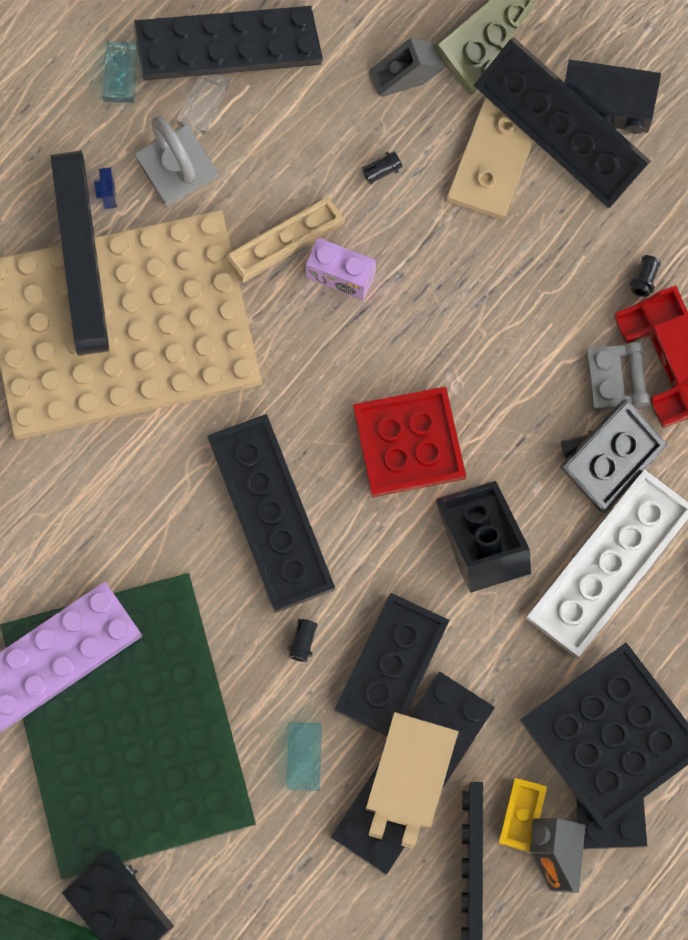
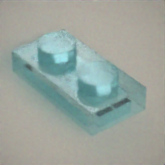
(120, 72)
(304, 756)

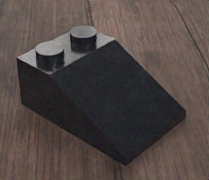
(484, 536)

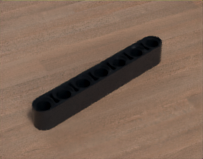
(79, 253)

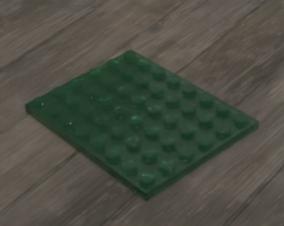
(140, 743)

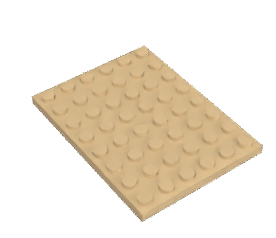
(169, 320)

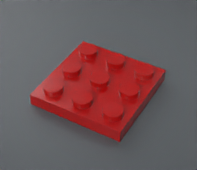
(409, 442)

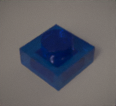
(105, 188)

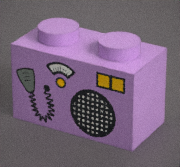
(340, 268)

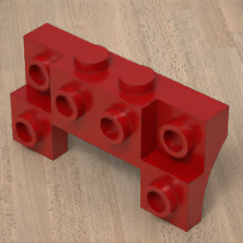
(666, 323)

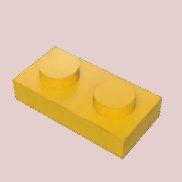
(523, 805)

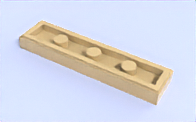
(284, 239)

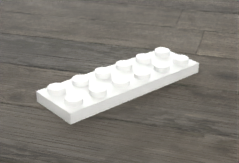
(610, 564)

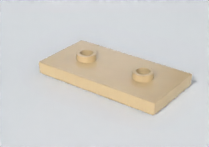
(491, 164)

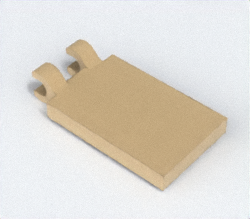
(410, 776)

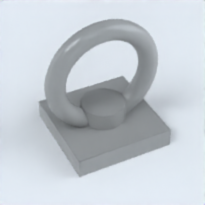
(175, 162)

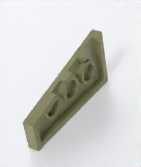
(480, 39)

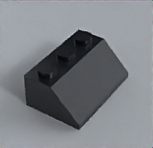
(617, 93)

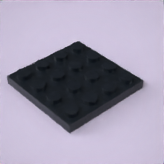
(611, 735)

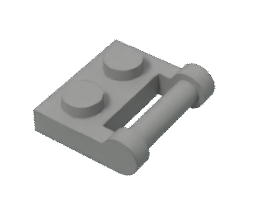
(607, 378)

